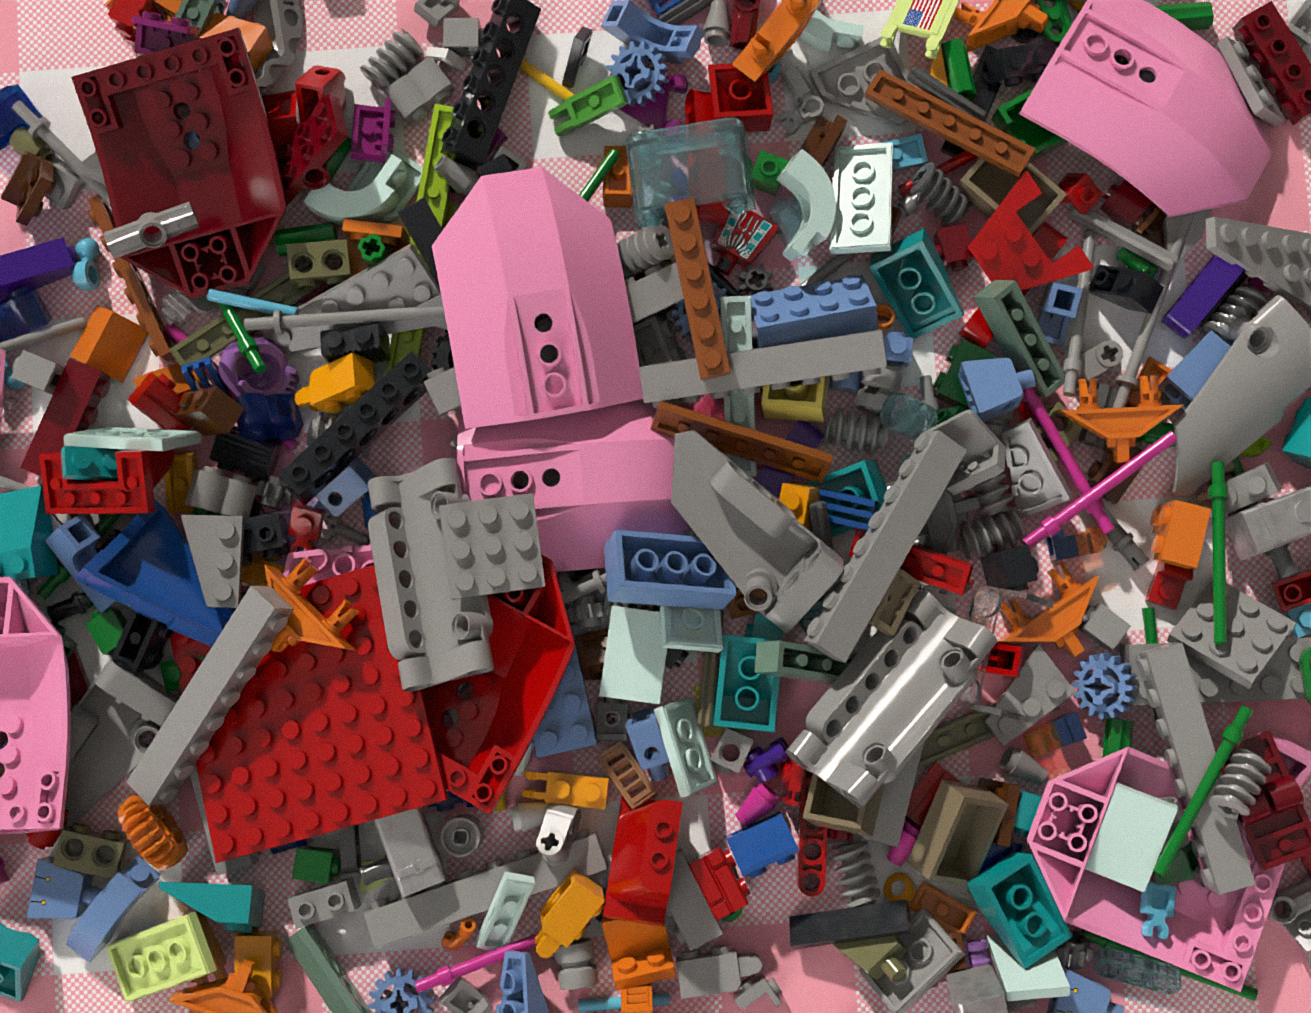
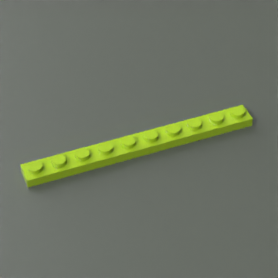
(437, 194)

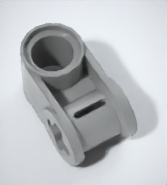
(1094, 365)
(559, 828)

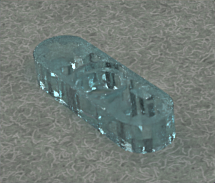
(1156, 975)

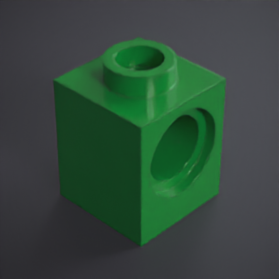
(766, 171)
(107, 629)
(316, 864)

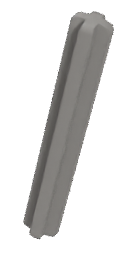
(1126, 238)

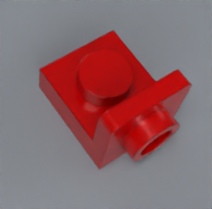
(1080, 191)

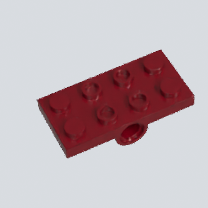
(306, 153)
(1278, 823)

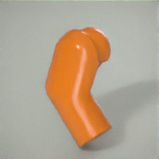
(464, 933)

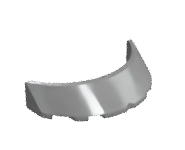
(284, 27)

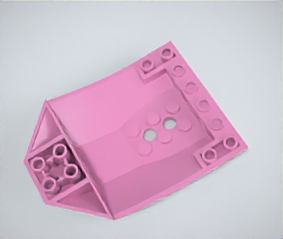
(1175, 139)
(525, 251)
(609, 471)
(33, 715)
(1209, 930)

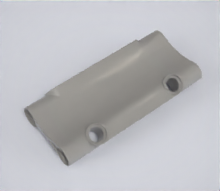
(422, 624)
(890, 699)

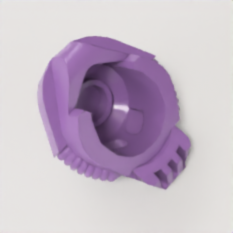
(241, 378)

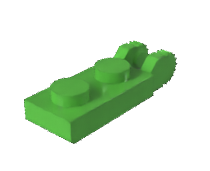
(589, 105)

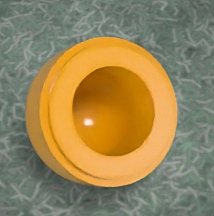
(908, 893)

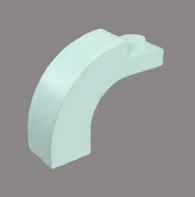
(822, 31)
(817, 201)
(364, 204)

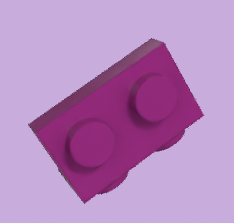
(158, 34)
(371, 132)

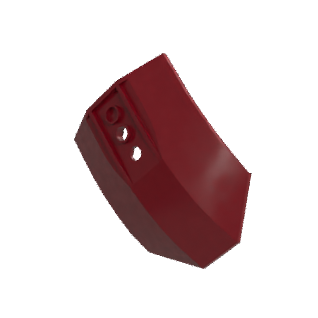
(150, 168)

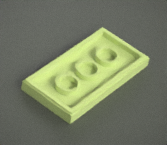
(161, 957)

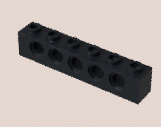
(493, 96)
(356, 429)

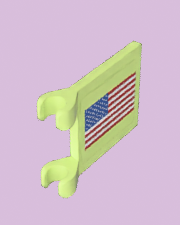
(920, 18)

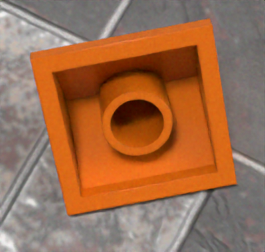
(109, 343)

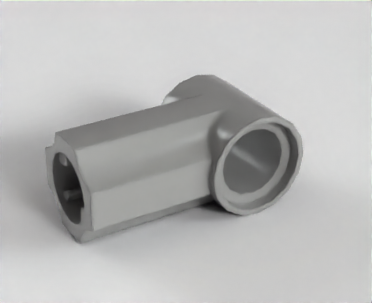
(1295, 901)

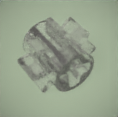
(176, 308)

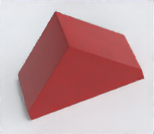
(1005, 660)

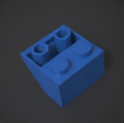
(762, 845)

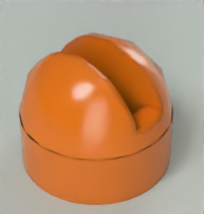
(885, 313)

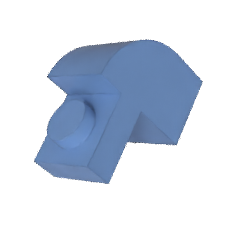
(1056, 309)

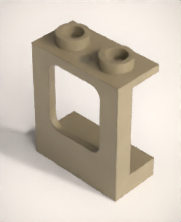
(894, 603)

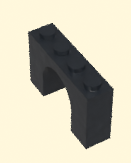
(422, 222)

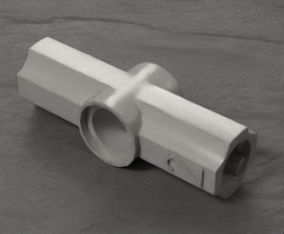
(133, 237)

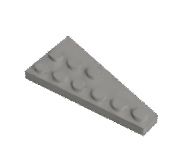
(1265, 252)
(391, 283)

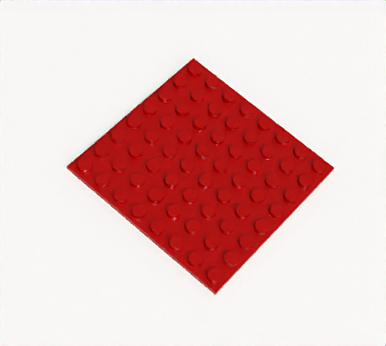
(316, 734)

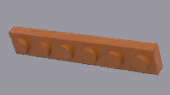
(950, 123)
(136, 289)
(697, 289)
(744, 442)

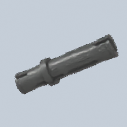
(1124, 543)

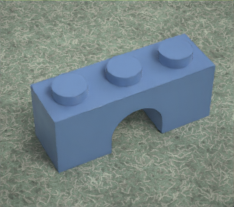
(75, 547)

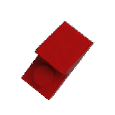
(1168, 585)

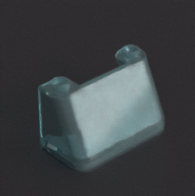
(689, 161)

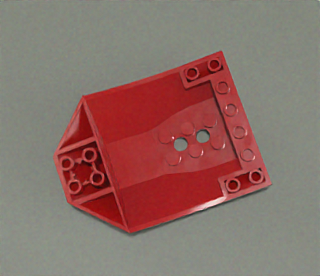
(499, 720)

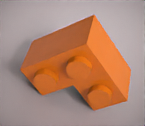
(1179, 533)

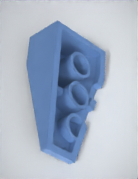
(520, 985)

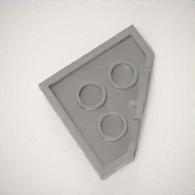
(849, 76)

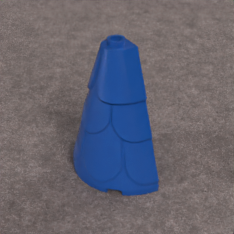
(156, 576)

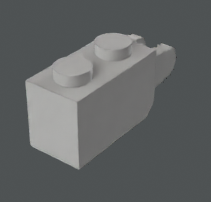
(1246, 488)
(714, 971)

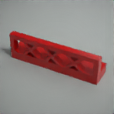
(932, 567)

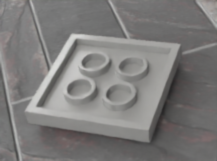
(492, 546)
(1252, 634)

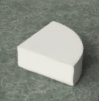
(448, 56)

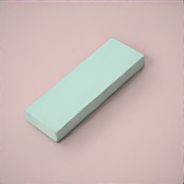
(505, 911)

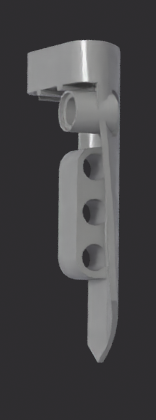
(1244, 393)
(750, 533)
(108, 732)

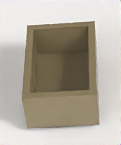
(989, 185)
(832, 810)
(957, 833)

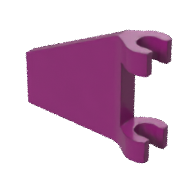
(656, 112)

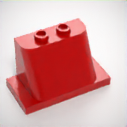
(132, 493)
(643, 862)

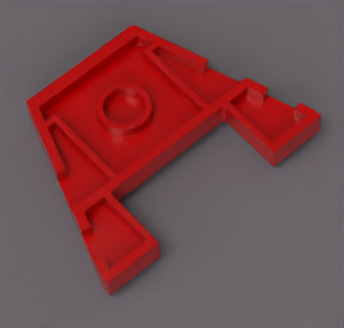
(1009, 250)

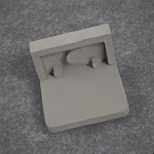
(984, 451)

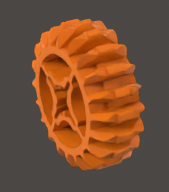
(152, 832)

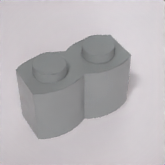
(419, 91)
(221, 494)

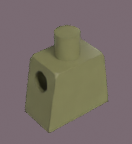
(877, 956)

